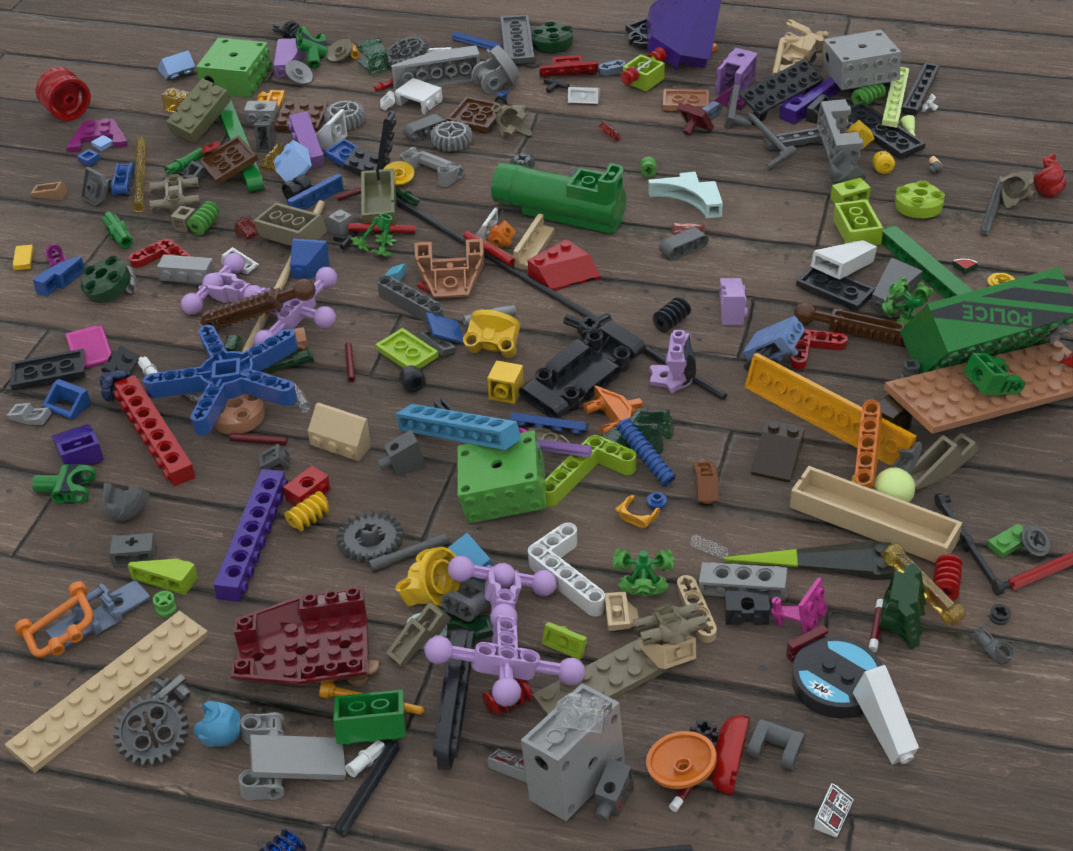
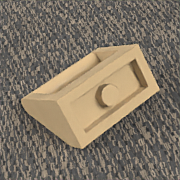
(670, 654)

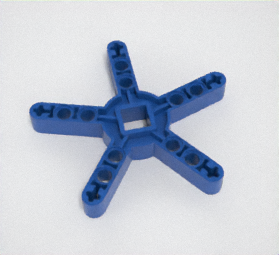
(228, 376)

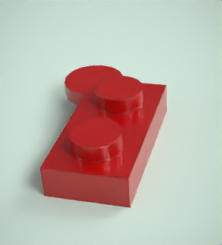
(209, 148)

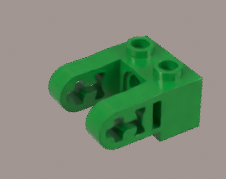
(991, 375)

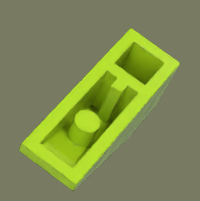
(166, 574)

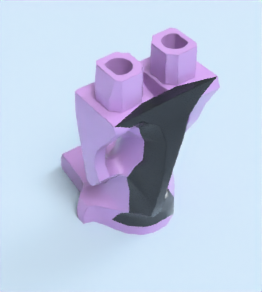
(679, 361)

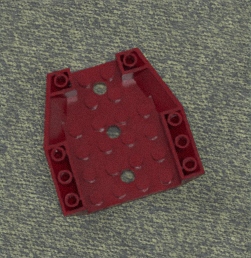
(309, 625)

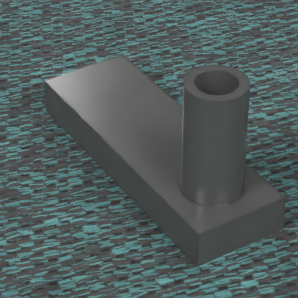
(731, 117)

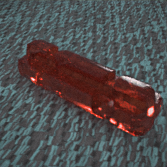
(610, 131)
(676, 228)

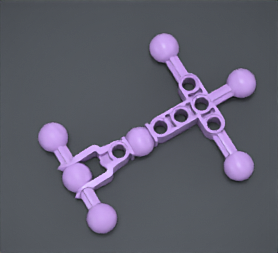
(227, 287)
(503, 655)

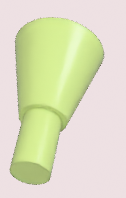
(908, 123)

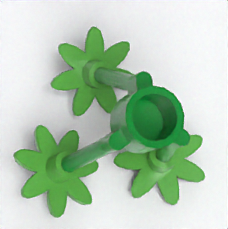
(383, 222)

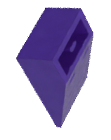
(78, 446)

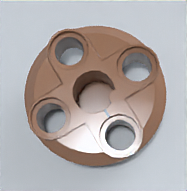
(241, 415)

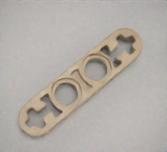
(703, 609)

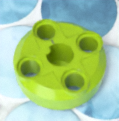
(919, 200)

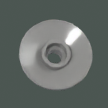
(298, 72)

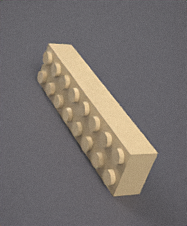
(875, 514)

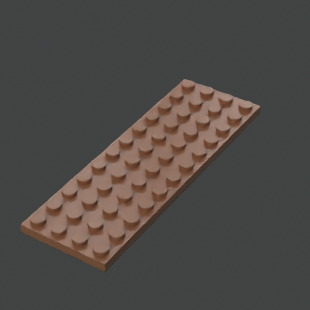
(949, 400)

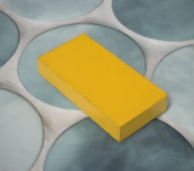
(23, 257)

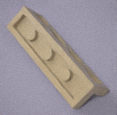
(532, 242)

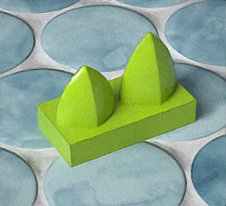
(564, 640)

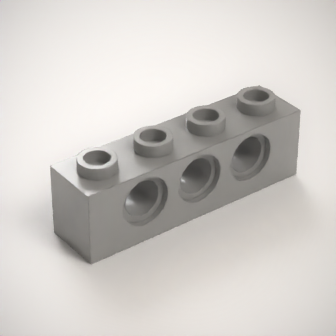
(720, 577)

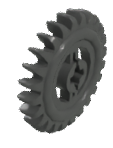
(371, 531)

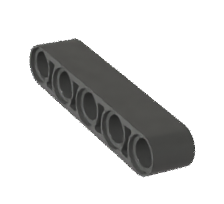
(407, 298)

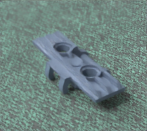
(107, 614)

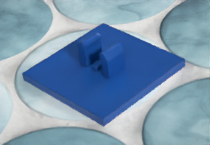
(444, 328)

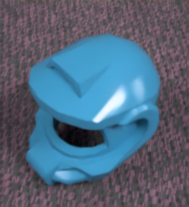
(219, 725)

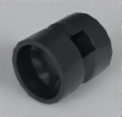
(295, 186)

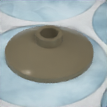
(339, 50)

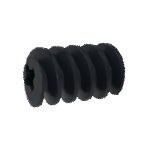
(671, 314)

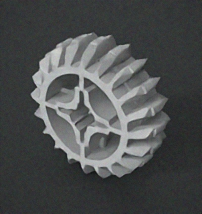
(353, 113)
(451, 136)

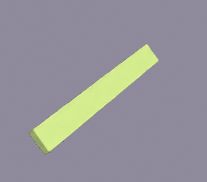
(895, 99)

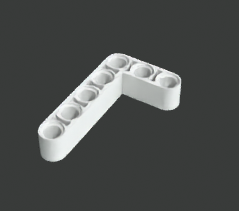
(547, 555)

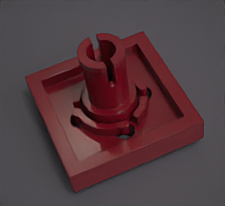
(693, 118)

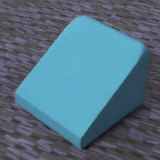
(397, 272)

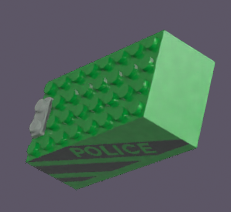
(991, 320)

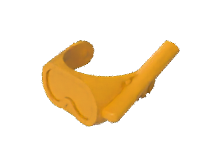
(639, 521)

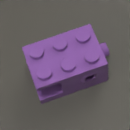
(737, 69)

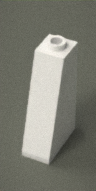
(843, 259)
(886, 715)

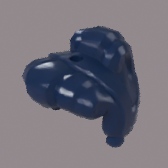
(107, 382)

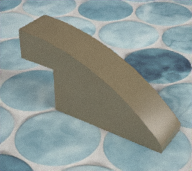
(942, 459)

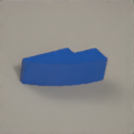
(58, 276)

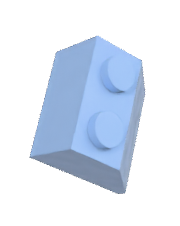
(176, 65)
(292, 161)

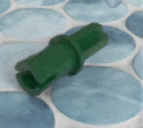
(407, 196)

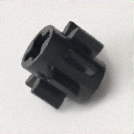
(705, 728)

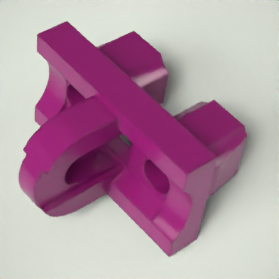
(54, 254)

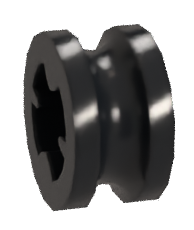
(994, 615)

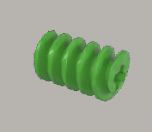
(868, 94)
(203, 218)

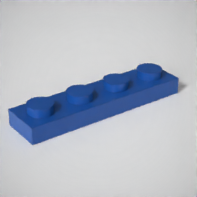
(318, 192)
(557, 424)

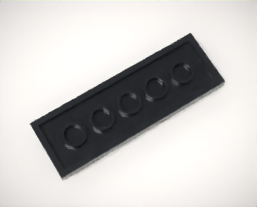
(893, 139)

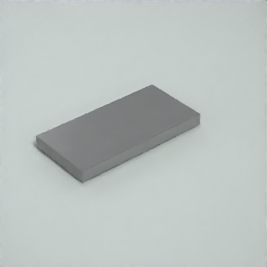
(296, 757)

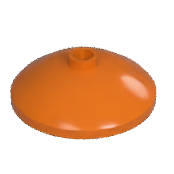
(681, 760)

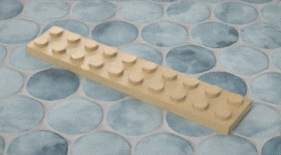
(105, 691)

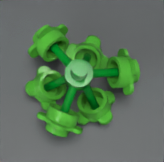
(911, 303)
(643, 567)

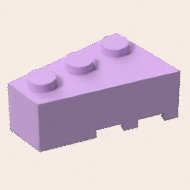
(732, 301)

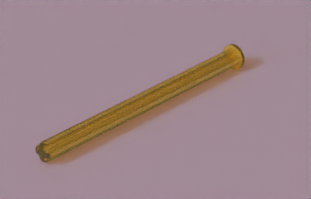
(138, 204)

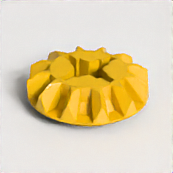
(998, 278)

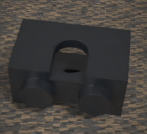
(738, 611)

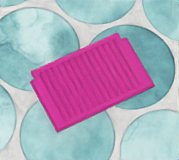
(94, 343)

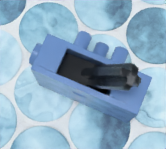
(775, 341)

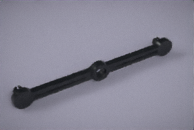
(968, 545)

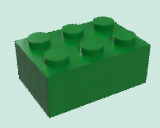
(369, 717)

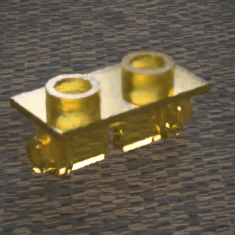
(268, 160)

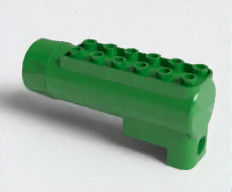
(585, 200)

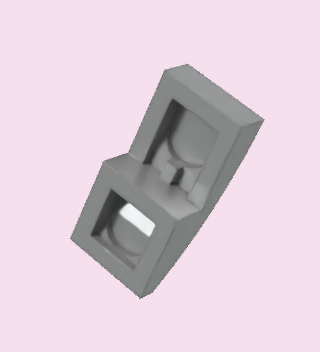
(26, 414)

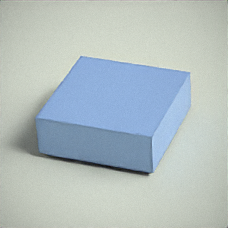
(102, 143)

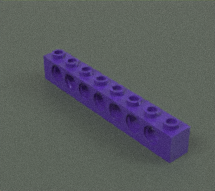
(250, 536)

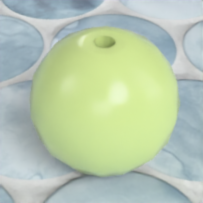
(895, 483)

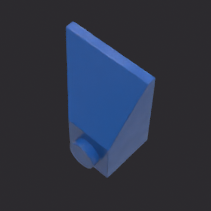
(308, 257)

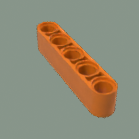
(868, 438)

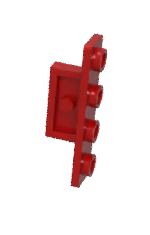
(568, 65)

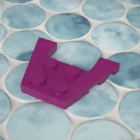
(94, 129)

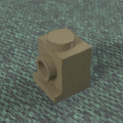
(180, 218)

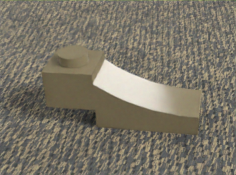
(417, 633)

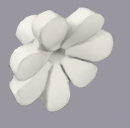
(929, 104)

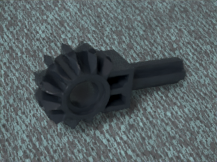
(287, 30)

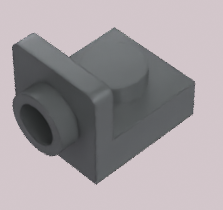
(273, 457)

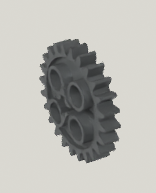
(407, 49)
(130, 738)

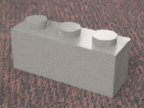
(184, 268)

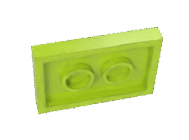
(406, 349)

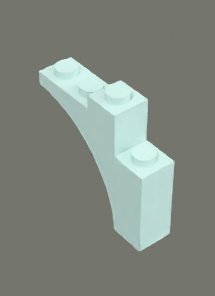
(688, 189)

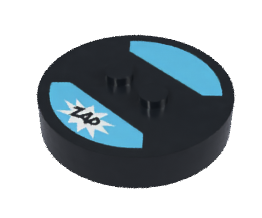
(829, 672)

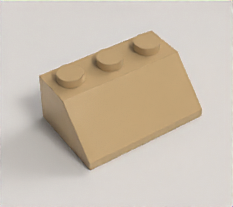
(339, 432)

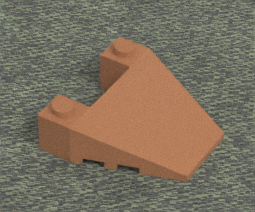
(450, 276)

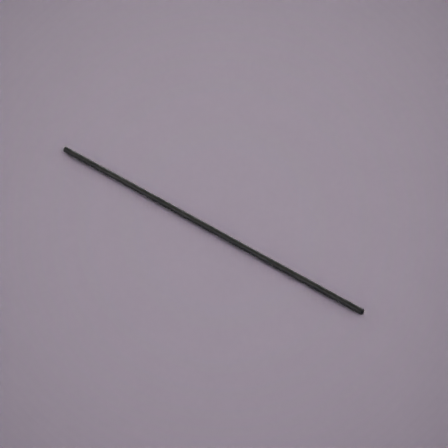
(652, 353)

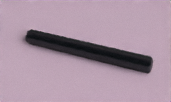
(367, 788)

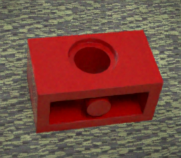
(306, 485)

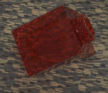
(246, 227)

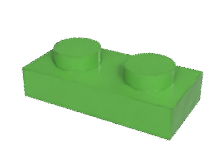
(1007, 541)

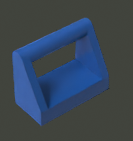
(68, 392)

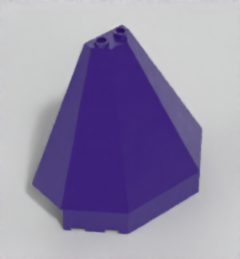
(683, 30)

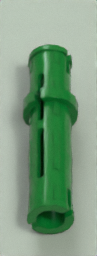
(180, 164)

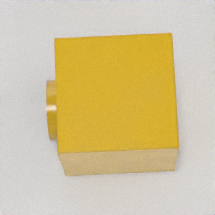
(505, 382)

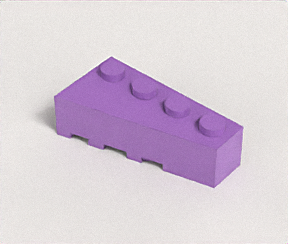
(303, 133)

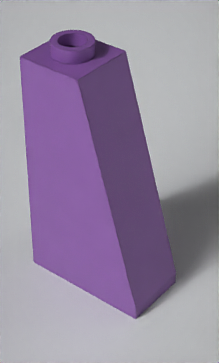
(286, 52)

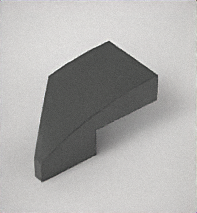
(908, 458)

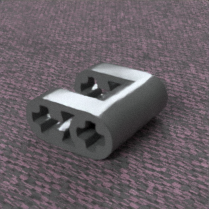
(467, 604)
(778, 735)

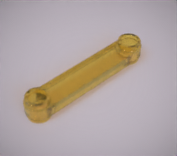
(950, 611)

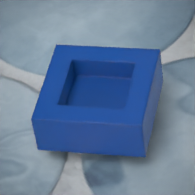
(88, 157)

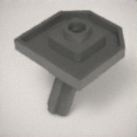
(94, 187)

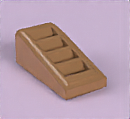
(52, 191)

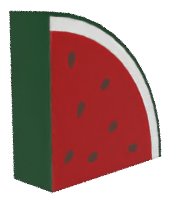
(965, 265)

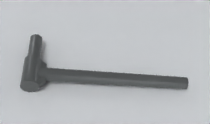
(785, 153)

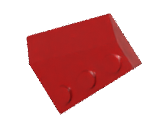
(562, 266)

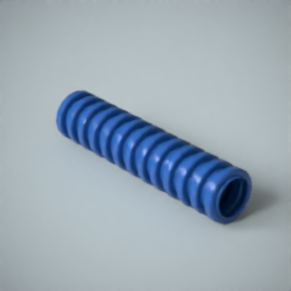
(645, 451)

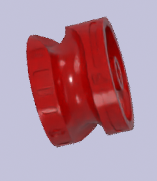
(63, 94)

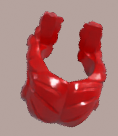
(1051, 180)

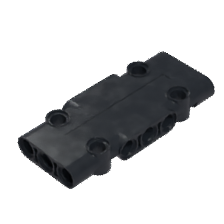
(579, 367)

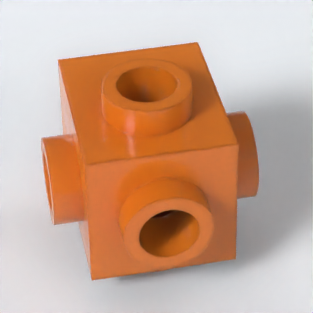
(501, 234)

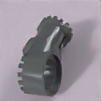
(993, 645)

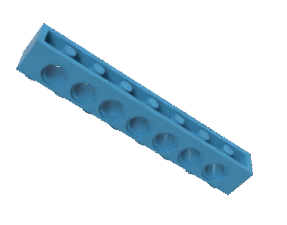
(459, 426)

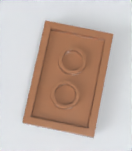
(673, 97)

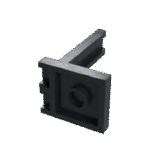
(363, 160)

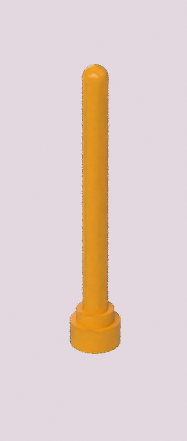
(331, 690)

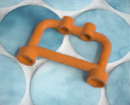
(73, 633)

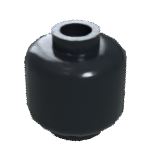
(412, 378)

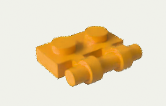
(273, 95)

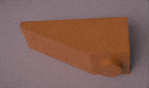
(706, 482)

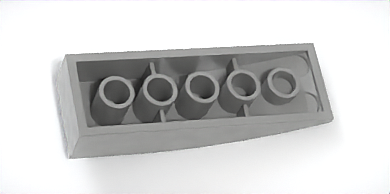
(438, 68)

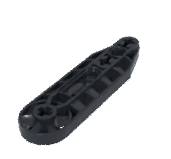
(453, 702)

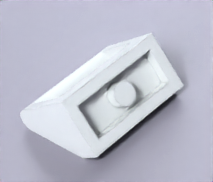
(583, 95)

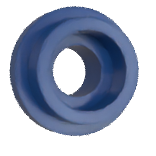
(656, 500)

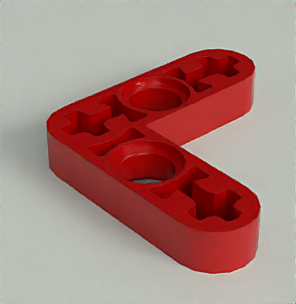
(158, 249)
(831, 341)

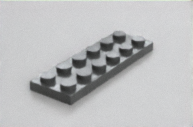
(517, 38)

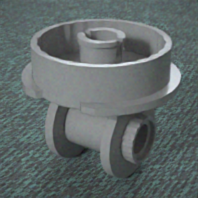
(495, 71)

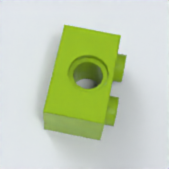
(850, 191)

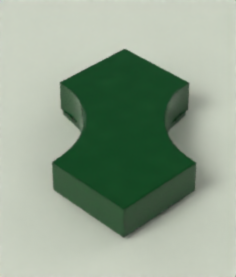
(481, 625)

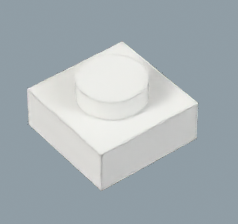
(387, 101)

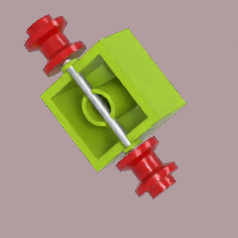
(645, 71)

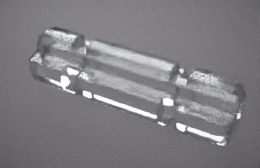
(709, 546)

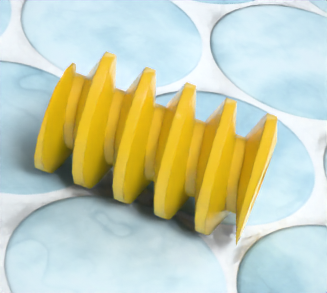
(307, 510)

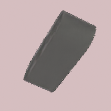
(422, 128)
(683, 243)

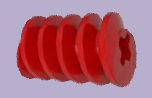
(948, 575)
(492, 706)

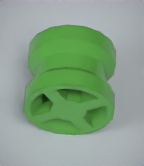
(651, 164)
(164, 604)

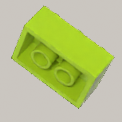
(857, 222)

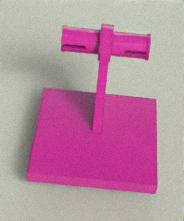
(807, 612)

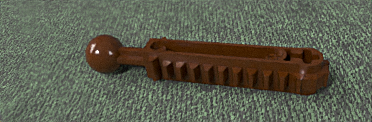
(257, 305)
(853, 323)

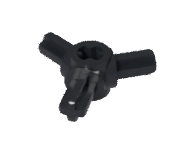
(587, 323)

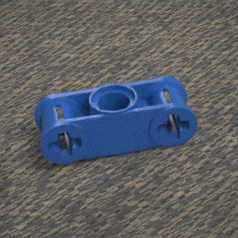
(123, 179)

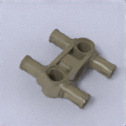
(174, 193)
(670, 623)

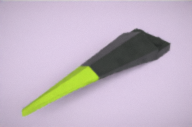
(852, 559)

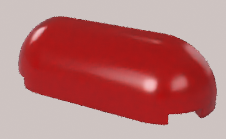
(729, 753)

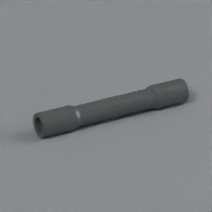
(386, 560)

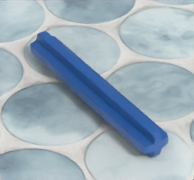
(474, 41)

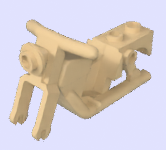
(795, 48)

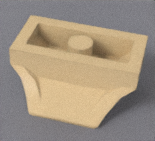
(619, 611)

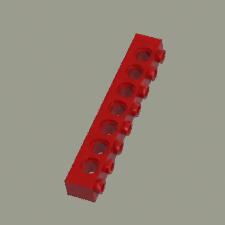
(153, 431)

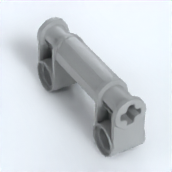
(446, 170)
(255, 787)

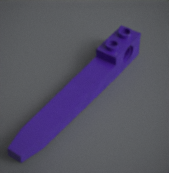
(796, 107)

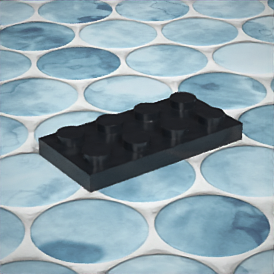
(843, 291)
(48, 369)

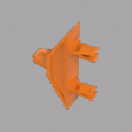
(613, 405)

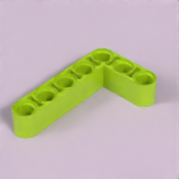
(575, 468)

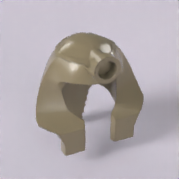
(511, 119)
(1016, 187)

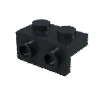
(120, 360)

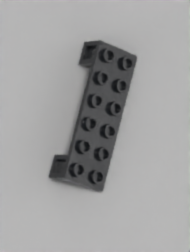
(780, 88)

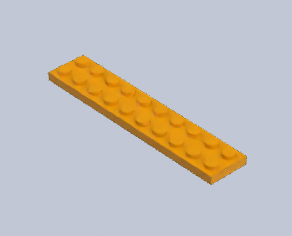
(821, 407)

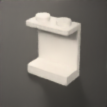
(419, 91)

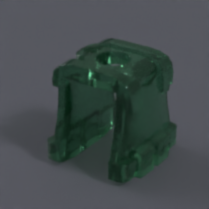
(376, 55)
(654, 426)

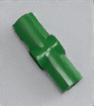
(117, 230)

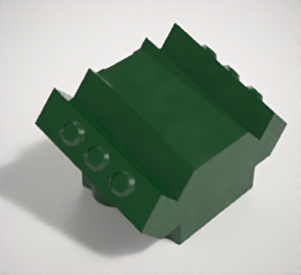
(904, 605)

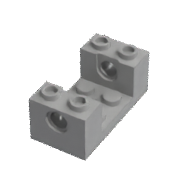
(831, 127)

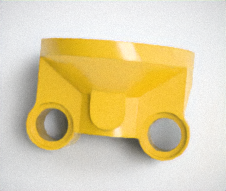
(492, 332)
(428, 578)

